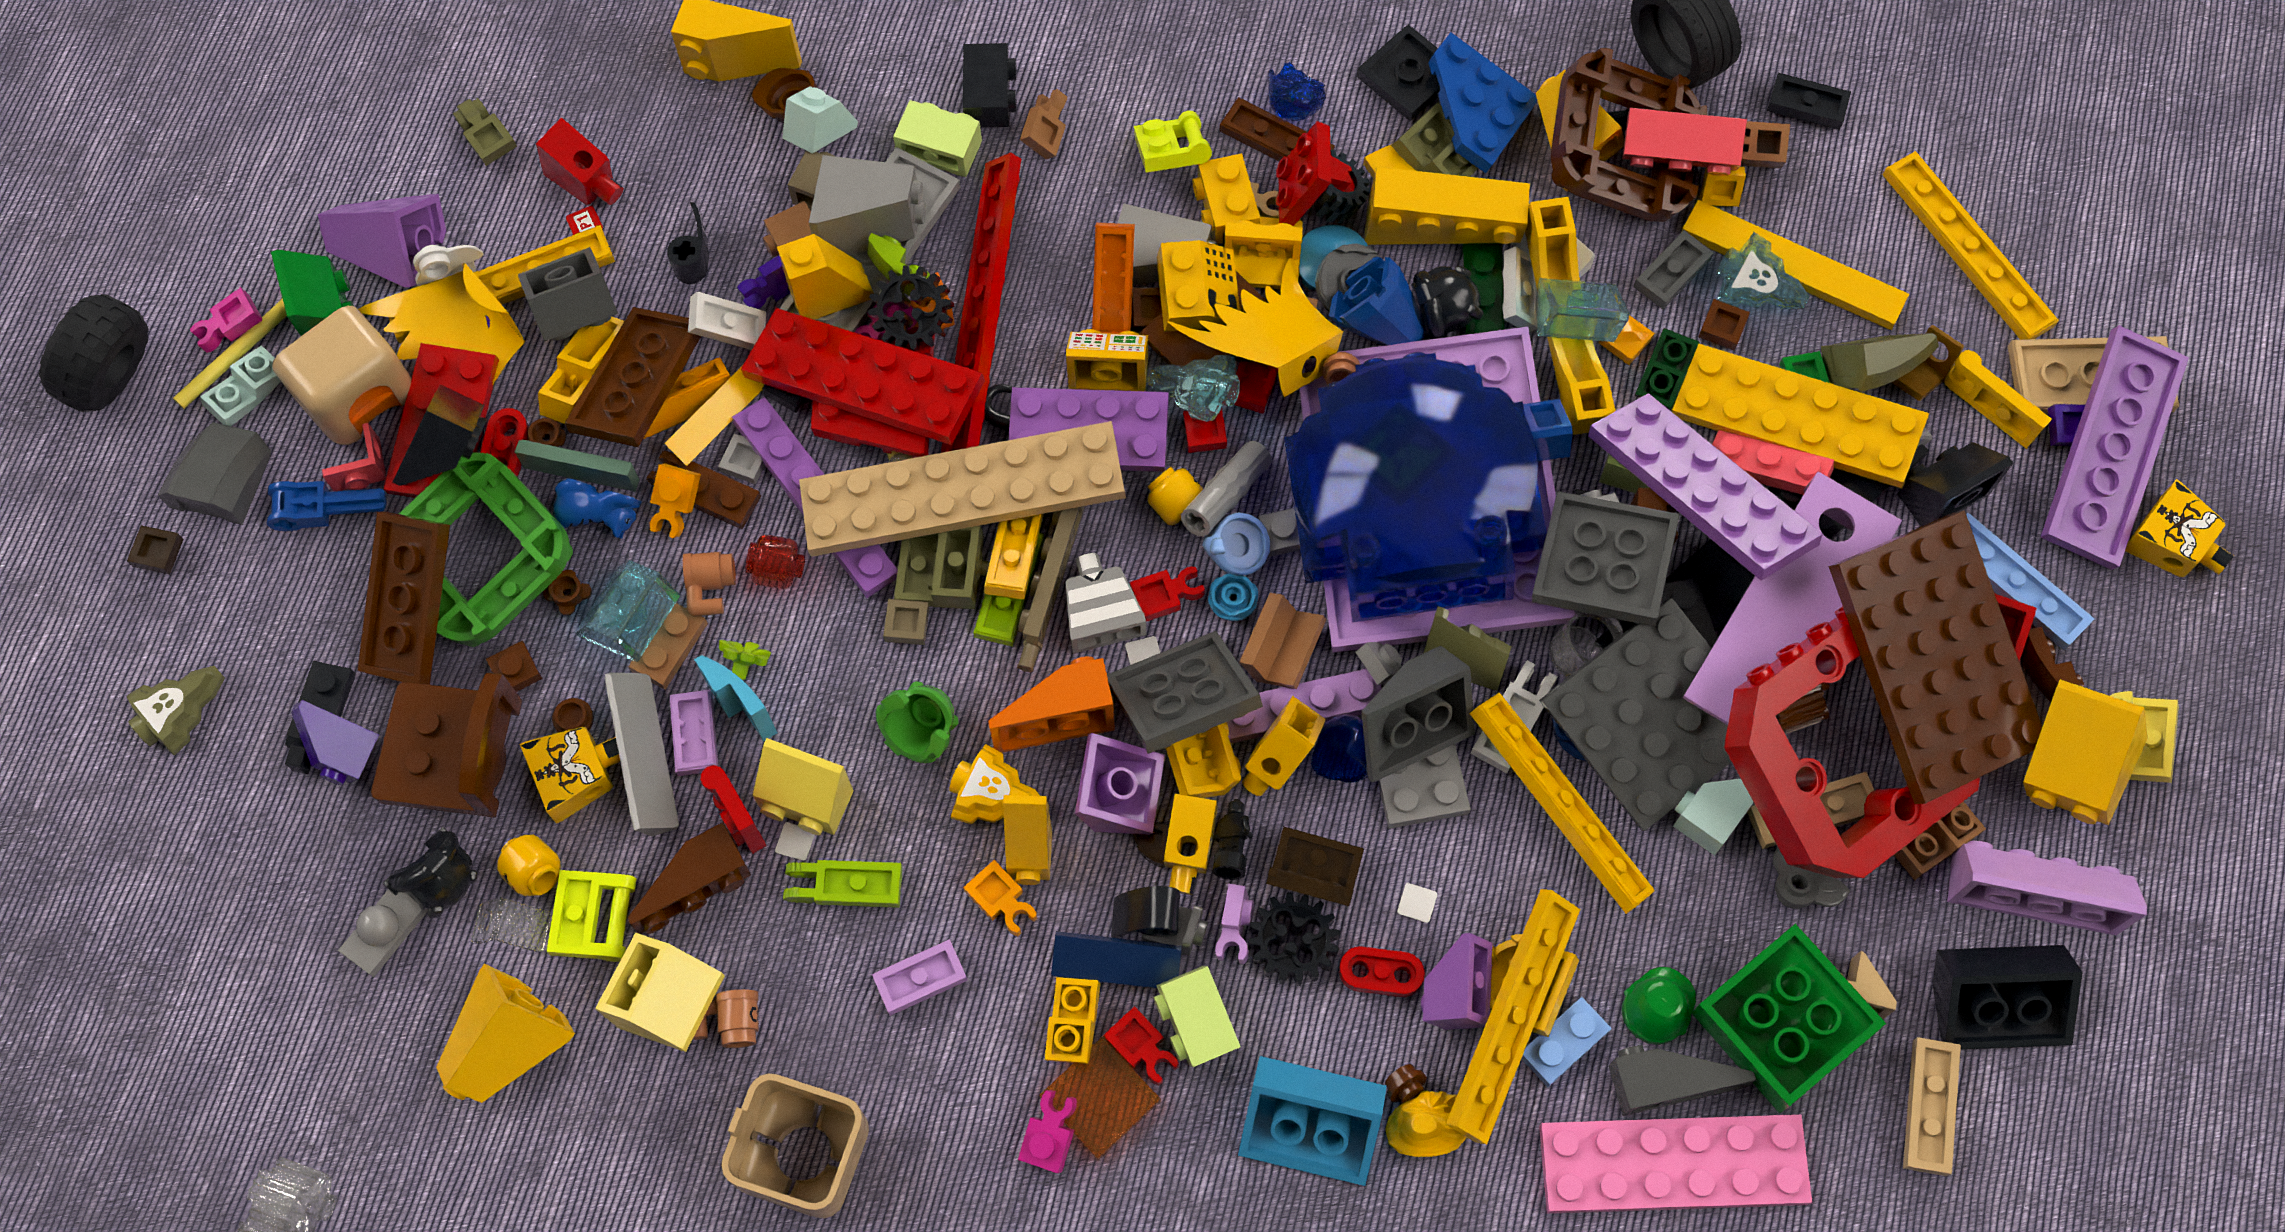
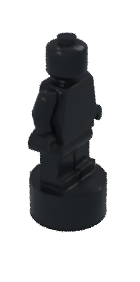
(1231, 832)

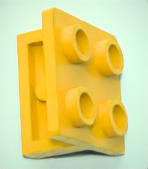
(1264, 249)

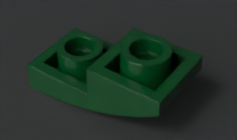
(1667, 367)

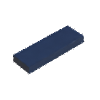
(1114, 959)

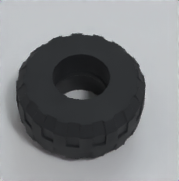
(93, 353)

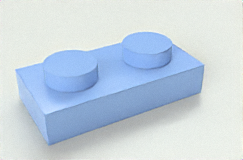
(1568, 1041)

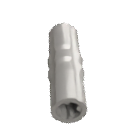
(1226, 488)

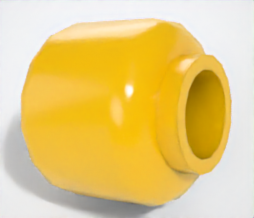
(1172, 494)
(529, 865)

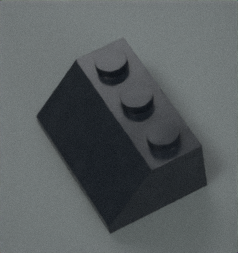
(444, 435)
(2007, 996)

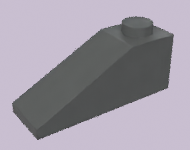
(1667, 1078)

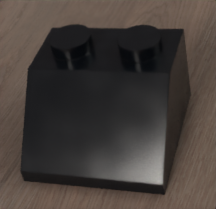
(1953, 482)

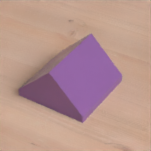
(1119, 786)

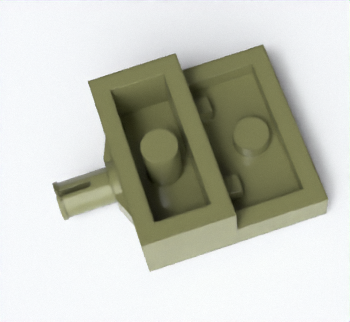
(942, 568)

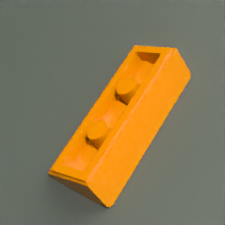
(689, 394)

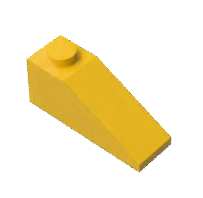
(1027, 838)

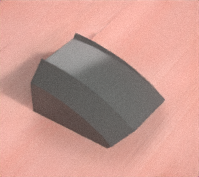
(217, 473)

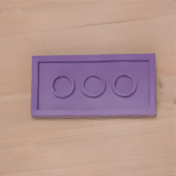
(1136, 417)

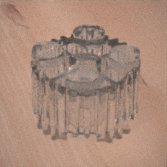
(289, 1199)

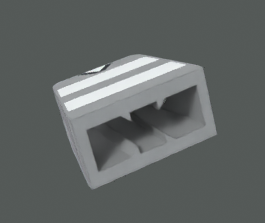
(1101, 606)

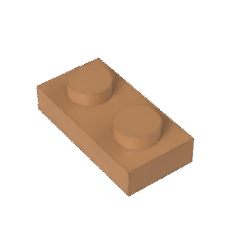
(670, 646)

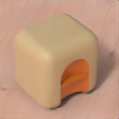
(343, 374)

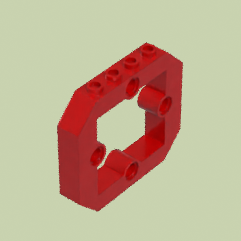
(1771, 766)

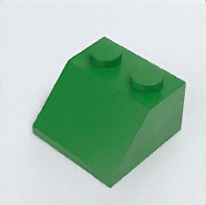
(309, 287)

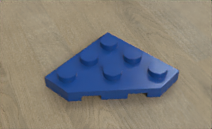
(1479, 101)

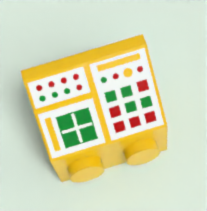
(1107, 361)

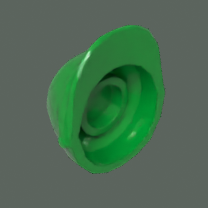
(1659, 1006)

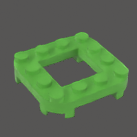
(525, 576)

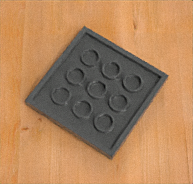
(1632, 718)

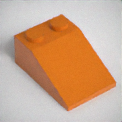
(1059, 708)

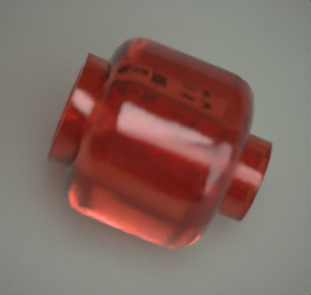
(774, 561)

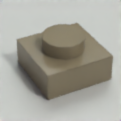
(906, 621)

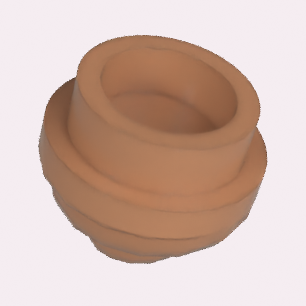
(1339, 366)

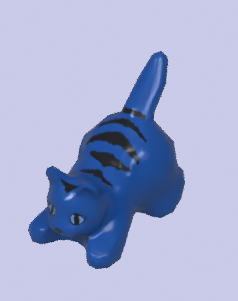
(582, 505)

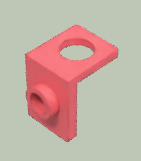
(359, 473)

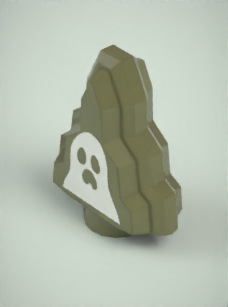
(173, 707)

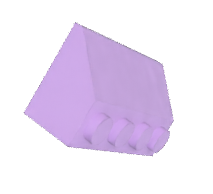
(2044, 888)

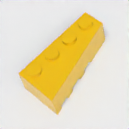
(1444, 209)

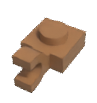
(1042, 127)

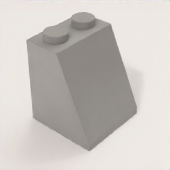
(865, 198)

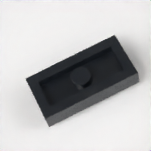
(1809, 101)

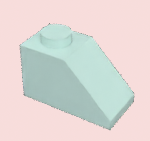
(815, 120)
(1713, 812)

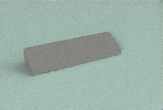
(641, 753)

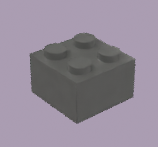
(568, 295)

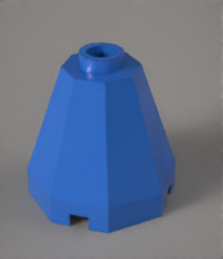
(1379, 305)

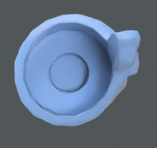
(1238, 544)

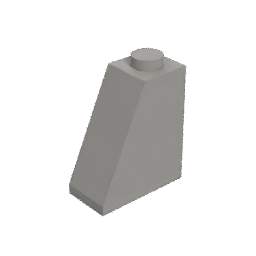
(1157, 228)

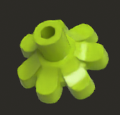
(743, 656)

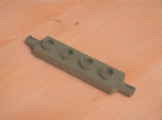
(1047, 584)

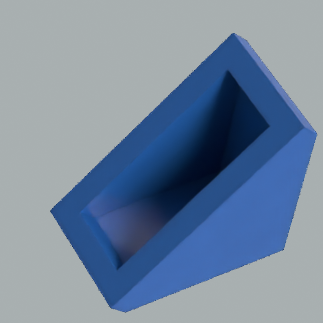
(1549, 429)

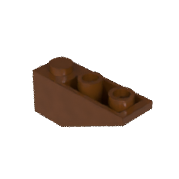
(695, 873)

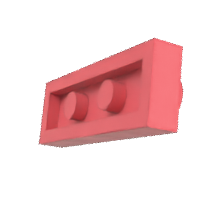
(1773, 463)

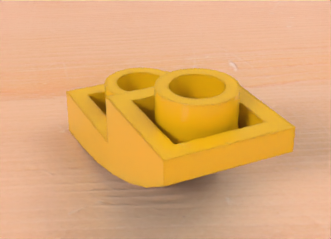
(1072, 1020)

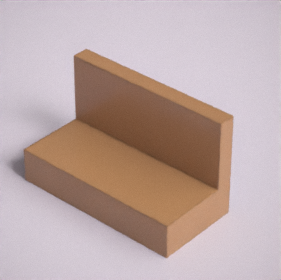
(1281, 643)

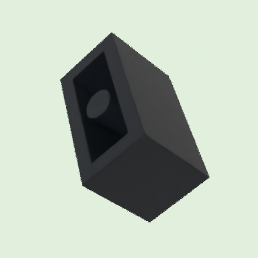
(987, 84)

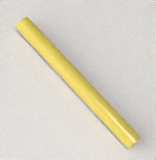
(230, 355)

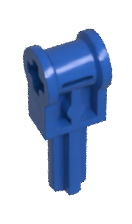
(311, 503)

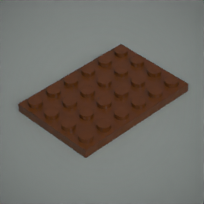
(1938, 656)

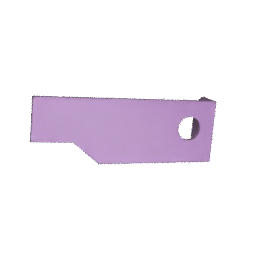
(1791, 599)

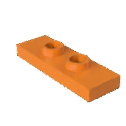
(1113, 277)

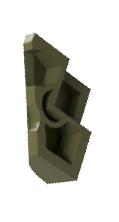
(1481, 652)

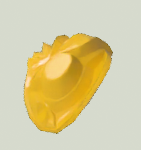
(1420, 1126)

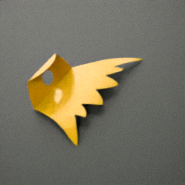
(452, 316)
(1274, 332)

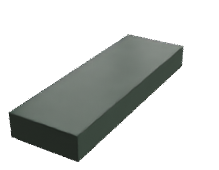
(577, 465)

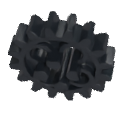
(928, 322)
(1316, 945)

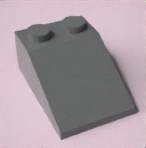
(1418, 713)

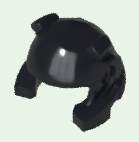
(1446, 299)
(436, 877)

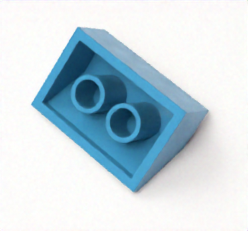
(1312, 1120)

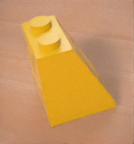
(2085, 753)

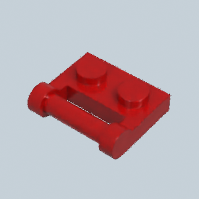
(732, 808)

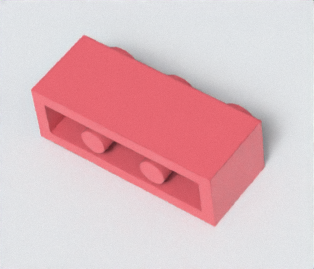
(1684, 141)

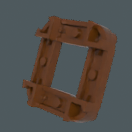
(1572, 152)

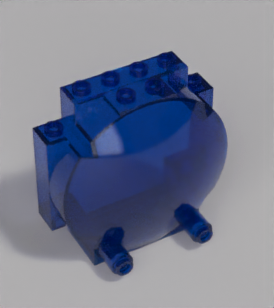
(1415, 487)

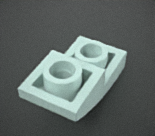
(246, 388)

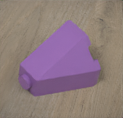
(384, 234)

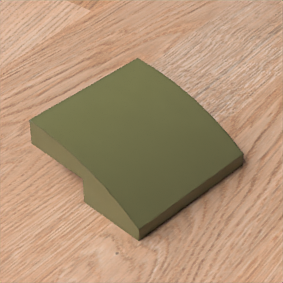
(1429, 146)

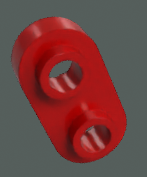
(503, 446)
(1381, 968)

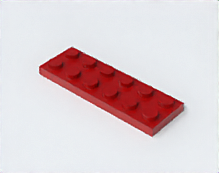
(863, 375)

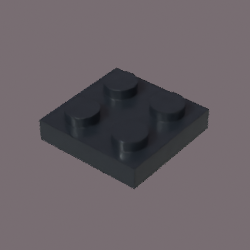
(1402, 72)

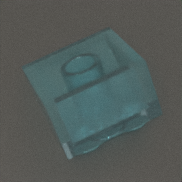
(629, 610)

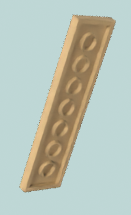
(961, 489)

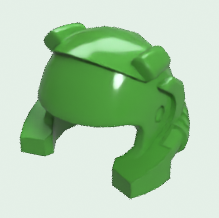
(917, 722)

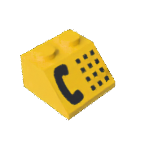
(1193, 280)

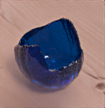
(1341, 750)

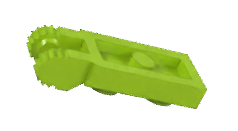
(847, 883)

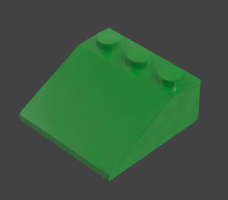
(1788, 1018)

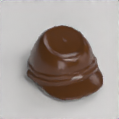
(779, 85)

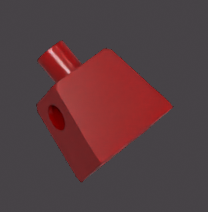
(577, 165)

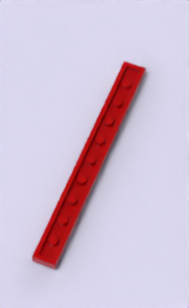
(985, 285)

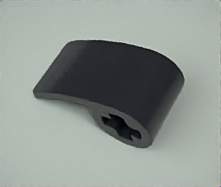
(690, 253)
(1146, 911)

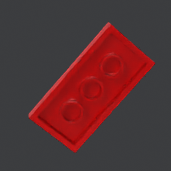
(457, 369)

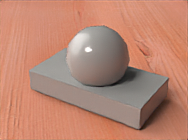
(381, 931)

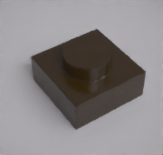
(155, 549)

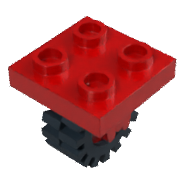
(1319, 179)

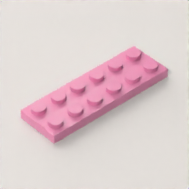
(1674, 1164)

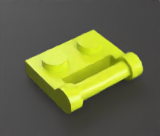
(1160, 147)
(578, 912)

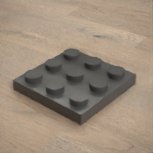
(1605, 558)
(1183, 692)

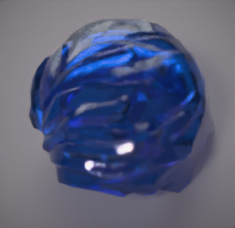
(1294, 93)

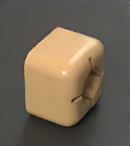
(774, 1110)

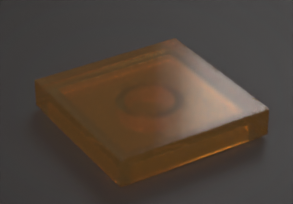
(1108, 1098)

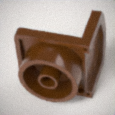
(446, 747)

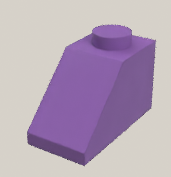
(1460, 986)

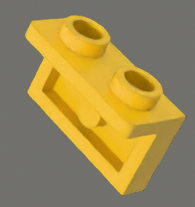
(1225, 193)
(1205, 763)

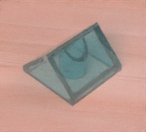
(1580, 310)

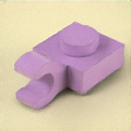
(1236, 914)

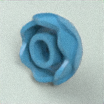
(1237, 586)

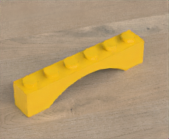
(1578, 371)

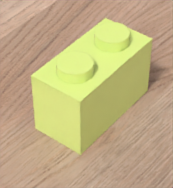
(939, 137)
(1196, 1016)

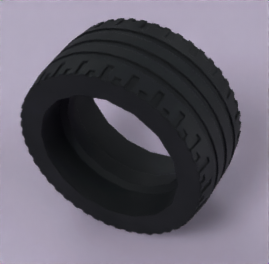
(1687, 37)

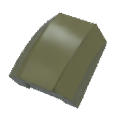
(1876, 360)

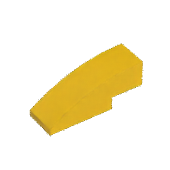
(575, 368)

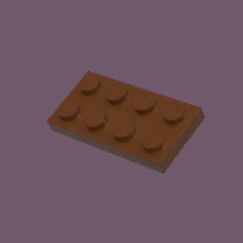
(633, 378)
(403, 598)

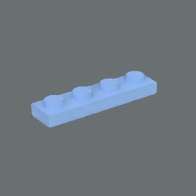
(2018, 580)

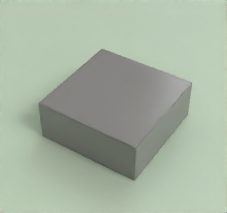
(741, 460)

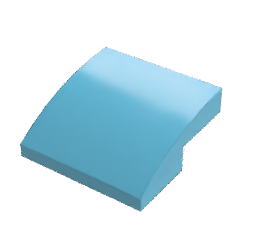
(735, 695)

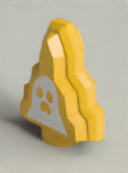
(982, 787)

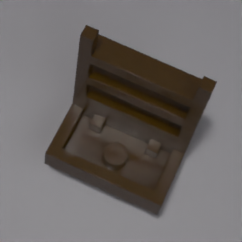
(1315, 866)

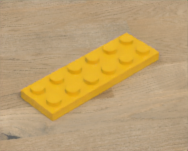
(1801, 413)

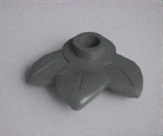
(1816, 887)

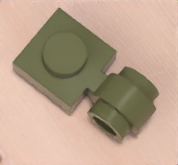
(483, 131)

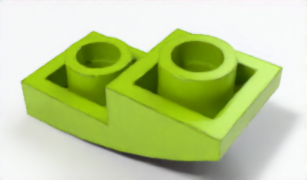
(889, 255)

